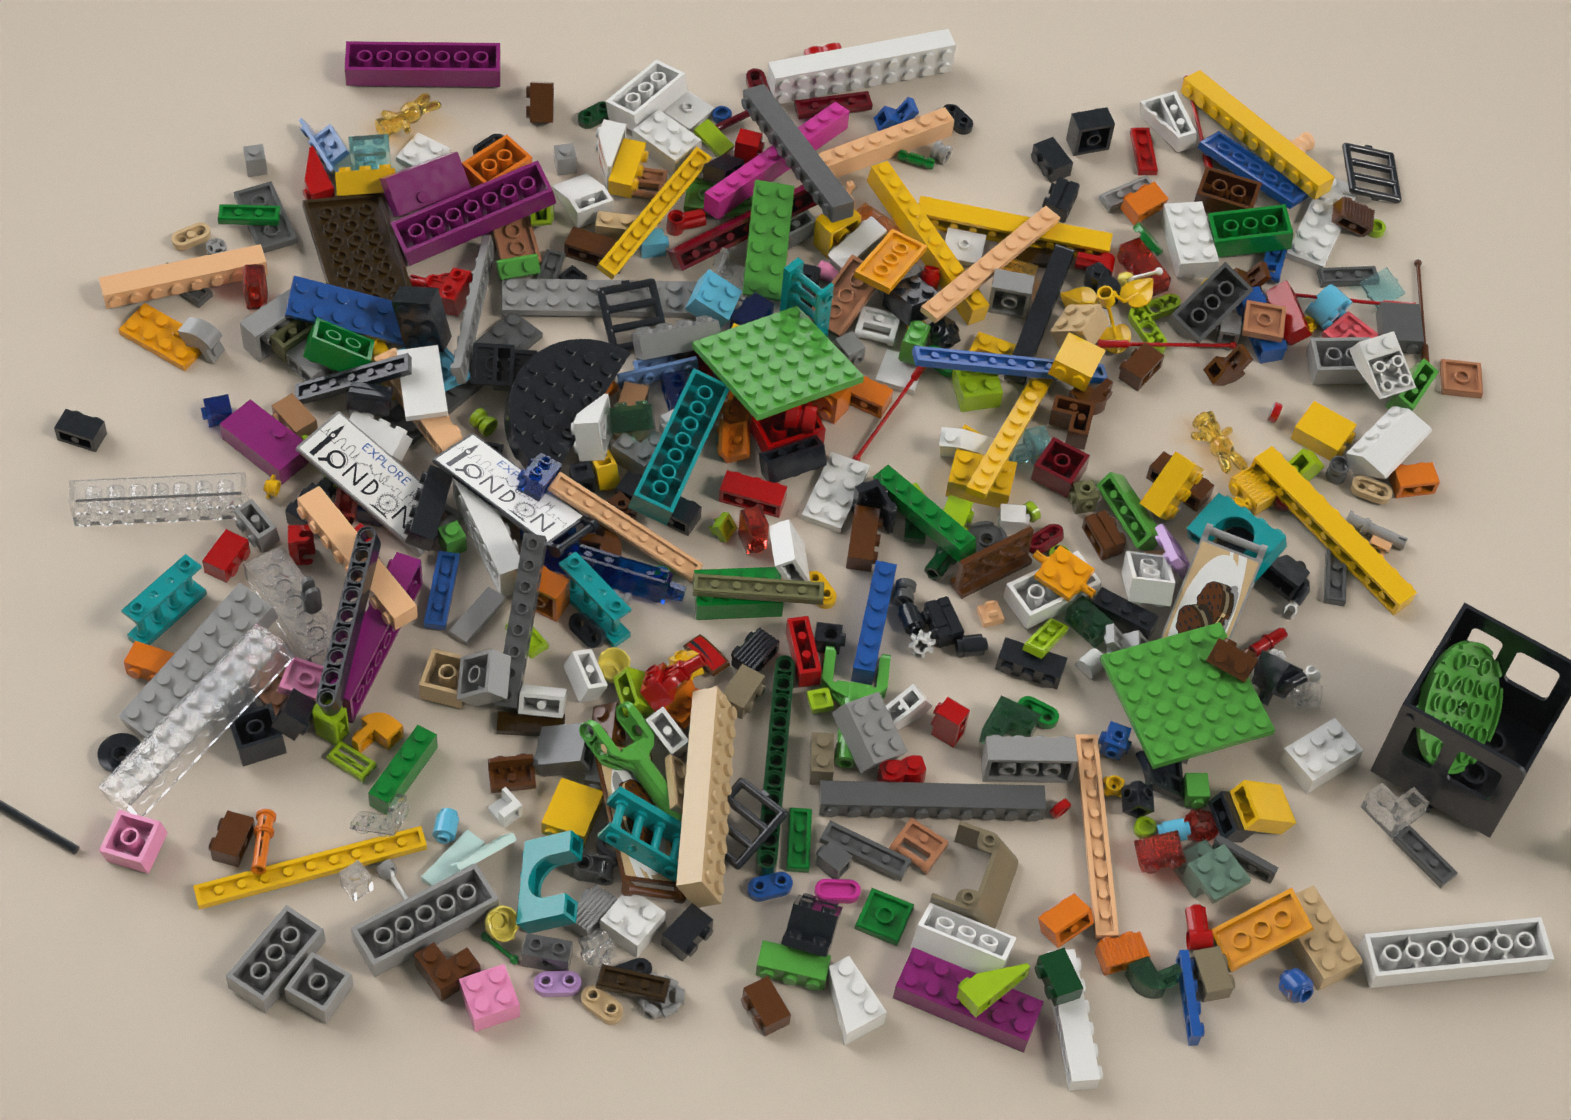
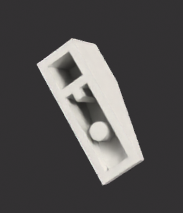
(964, 440)
(908, 706)

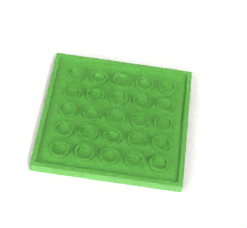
(777, 362)
(1181, 701)

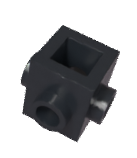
(944, 333)
(1137, 799)

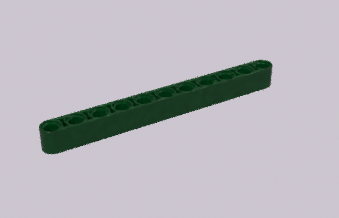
(777, 755)

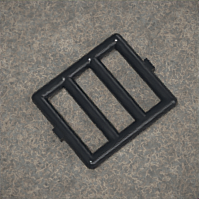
(1390, 168)
(607, 310)
(766, 830)

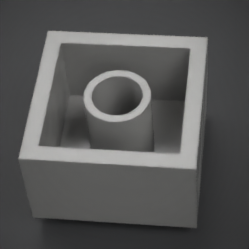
(1010, 293)
(483, 677)
(319, 987)

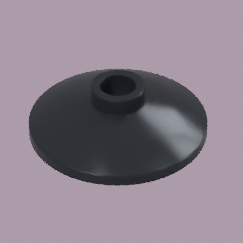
(113, 748)

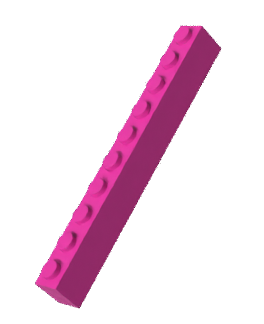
(769, 165)

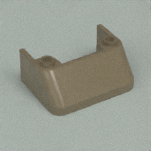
(987, 902)

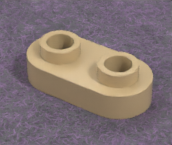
(191, 236)
(1371, 489)
(600, 1004)

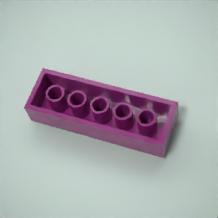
(933, 988)

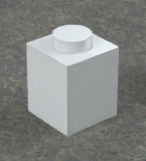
(1013, 518)

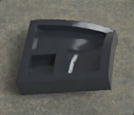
(1165, 779)

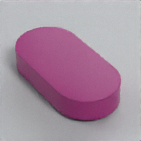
(838, 890)

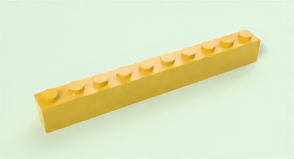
(1257, 134)
(916, 224)
(999, 225)
(1334, 531)

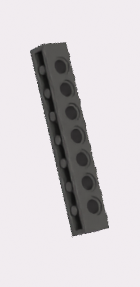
(522, 615)

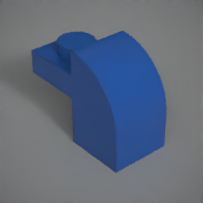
(890, 117)

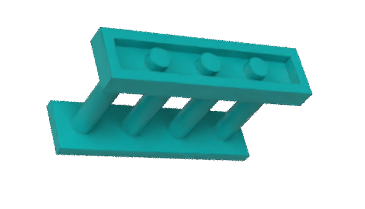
(792, 290)
(596, 598)
(164, 601)
(653, 819)

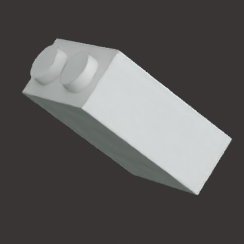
(789, 552)

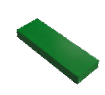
(249, 214)
(799, 840)

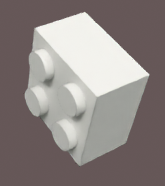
(633, 923)

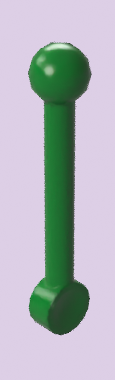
(513, 958)

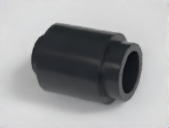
(911, 618)
(971, 645)

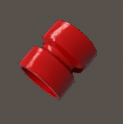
(801, 417)

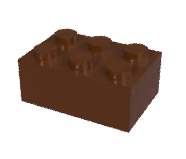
(1226, 191)

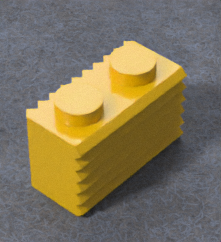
(1253, 489)

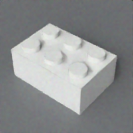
(666, 140)
(1148, 579)
(1320, 755)

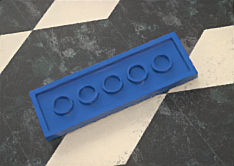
(1248, 165)
(343, 307)

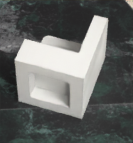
(506, 809)

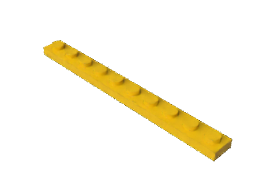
(653, 213)
(1008, 437)
(309, 867)

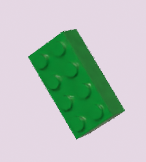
(1251, 230)
(727, 608)

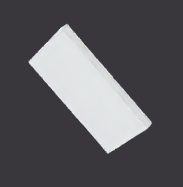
(424, 388)

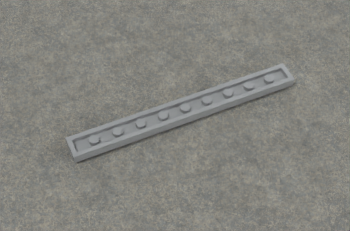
(473, 310)

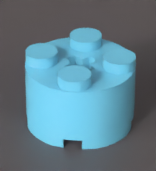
(1328, 306)

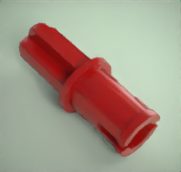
(1268, 641)

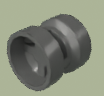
(1337, 470)
(904, 591)

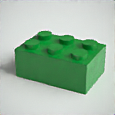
(337, 346)

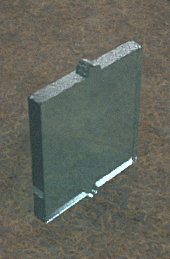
(1382, 286)

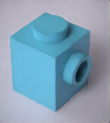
(655, 244)

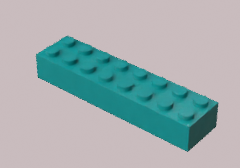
(679, 447)

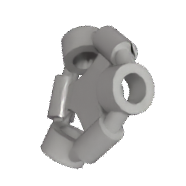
(667, 1009)

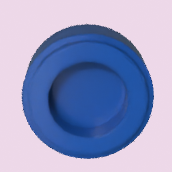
(721, 113)

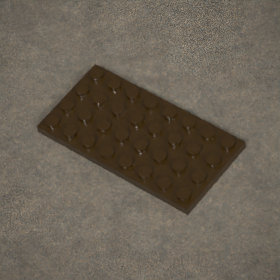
(356, 244)

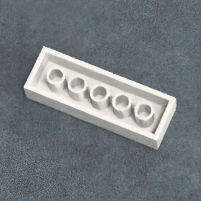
(490, 537)

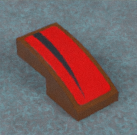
(715, 659)

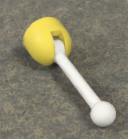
(1126, 277)

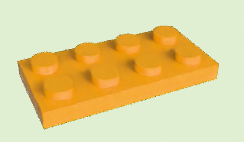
(890, 261)
(159, 336)
(1262, 929)

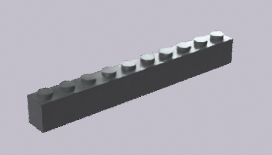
(798, 153)
(932, 800)

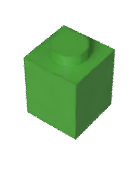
(452, 538)
(1196, 790)

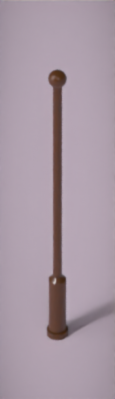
(1425, 349)

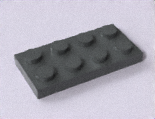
(268, 236)

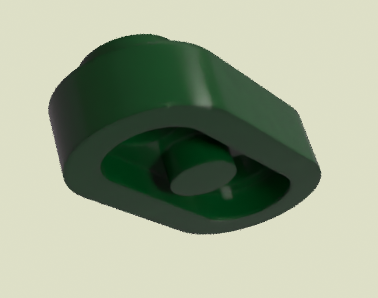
(596, 114)

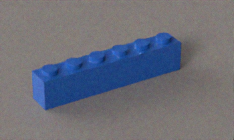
(873, 623)

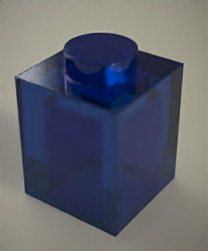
(216, 409)

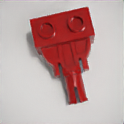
(452, 288)
(662, 681)

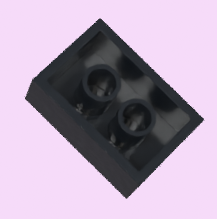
(421, 317)

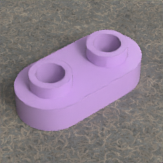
(557, 985)

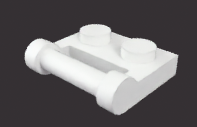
(880, 321)

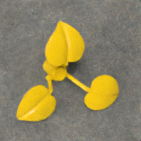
(1137, 294)

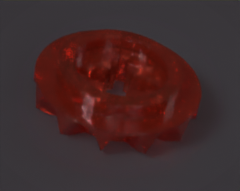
(1201, 833)

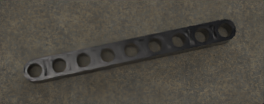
(1042, 306)
(352, 628)

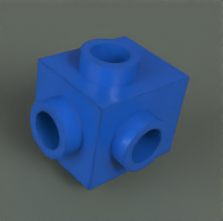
(1115, 741)

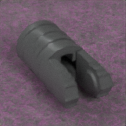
(310, 596)

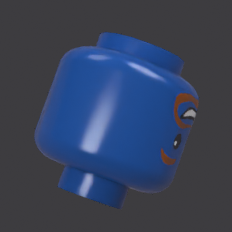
(1296, 985)

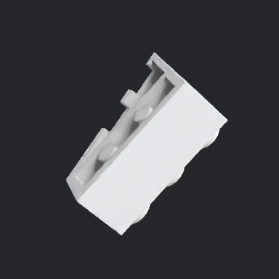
(1169, 120)
(854, 1001)

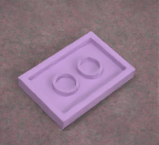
(1174, 552)

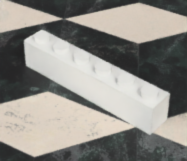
(1076, 1039)

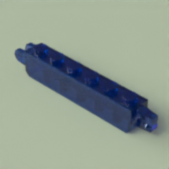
(623, 573)

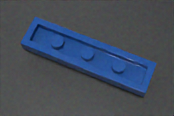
(442, 590)
(1190, 1005)

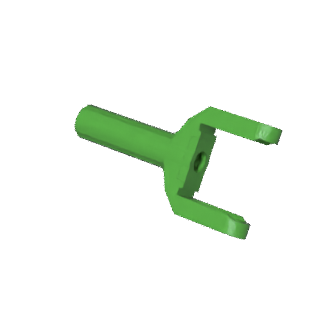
(845, 692)
(633, 757)

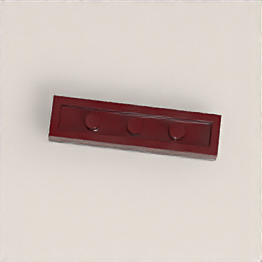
(852, 101)

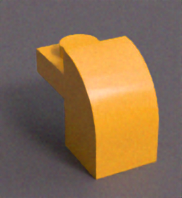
(377, 727)

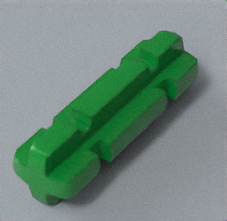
(916, 159)

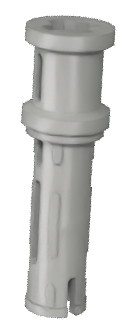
(1365, 526)

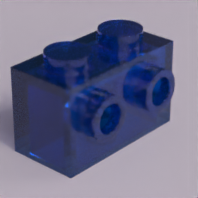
(672, 387)
(538, 476)

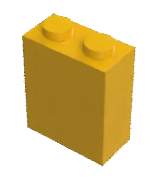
(1076, 362)
(1324, 431)
(1262, 807)
(572, 808)

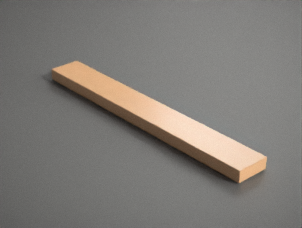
(624, 526)

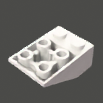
(583, 199)
(1383, 365)

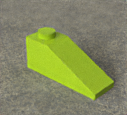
(988, 987)

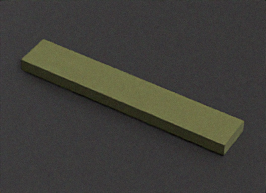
(758, 589)

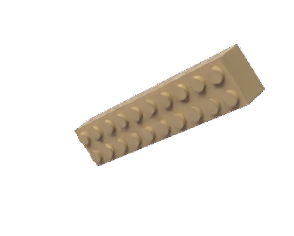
(705, 798)

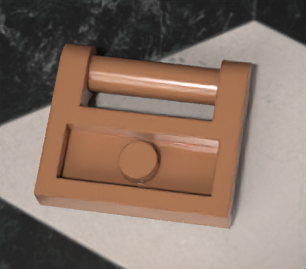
(652, 179)
(924, 841)

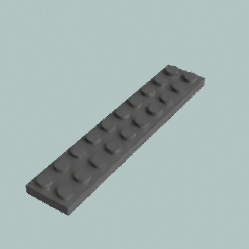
(510, 330)

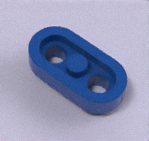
(771, 888)

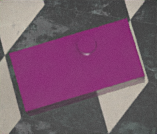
(425, 183)
(263, 441)

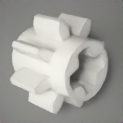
(926, 639)

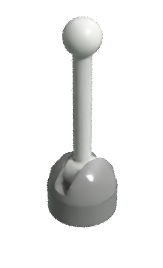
(388, 871)

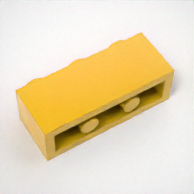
(627, 168)
(362, 180)

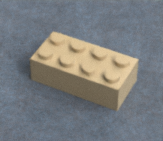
(1325, 951)

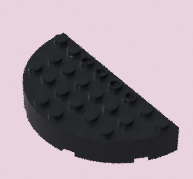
(553, 391)

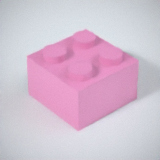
(133, 841)
(489, 997)

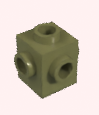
(1084, 496)

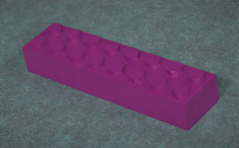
(422, 64)
(473, 213)
(378, 637)

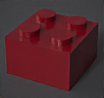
(1060, 467)

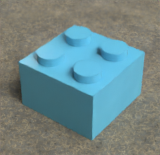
(713, 298)

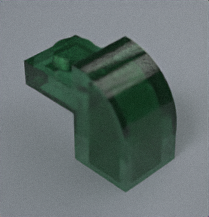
(1150, 982)

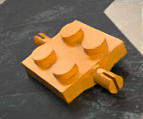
(1064, 573)

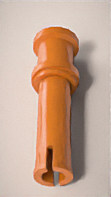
(263, 832)

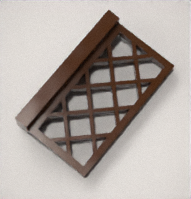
(993, 563)

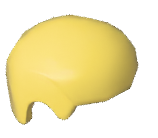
(612, 662)
(501, 923)

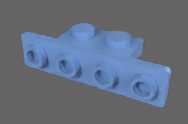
(328, 144)
(651, 369)

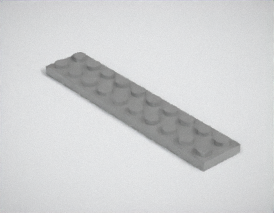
(580, 297)

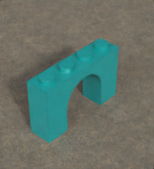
(1224, 514)
(539, 859)

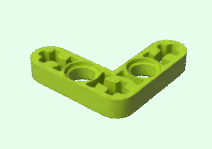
(1148, 317)

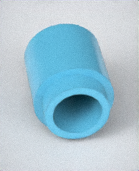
(1176, 824)
(446, 825)

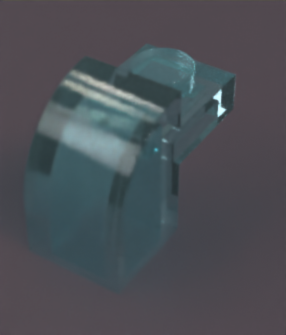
(1035, 442)

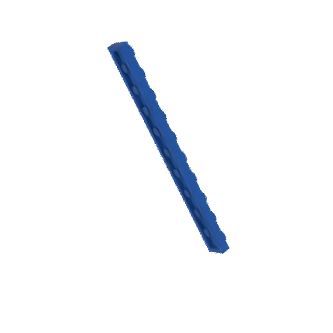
(991, 363)

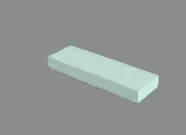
(462, 846)
(482, 852)

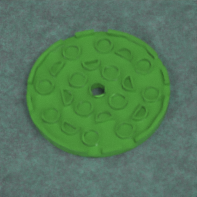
(1463, 678)

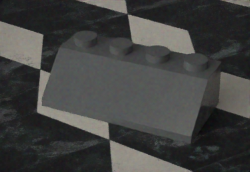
(1210, 304)

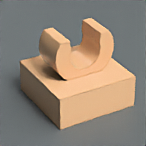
(1380, 544)
(990, 614)

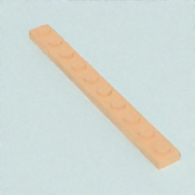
(985, 267)
(1096, 837)

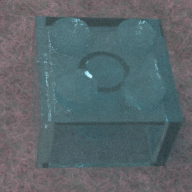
(369, 150)

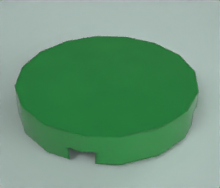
(1148, 239)

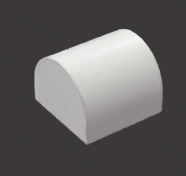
(1090, 663)

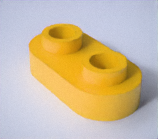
(828, 602)

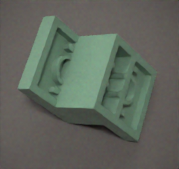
(1211, 872)

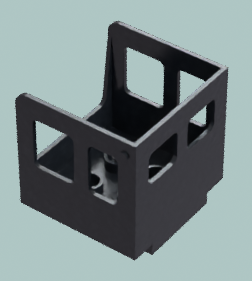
(1526, 719)

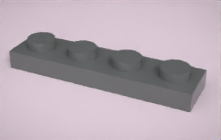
(867, 851)

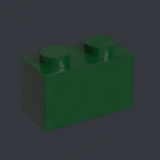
(1058, 977)

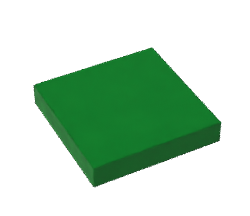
(884, 916)

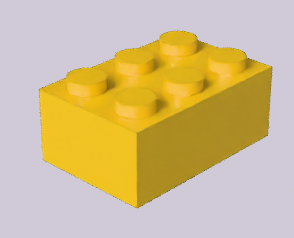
(963, 469)
(1172, 486)

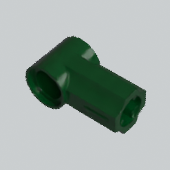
(939, 564)

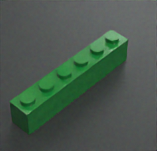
(927, 515)

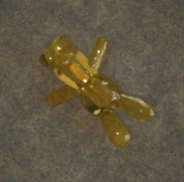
(409, 113)
(1220, 444)

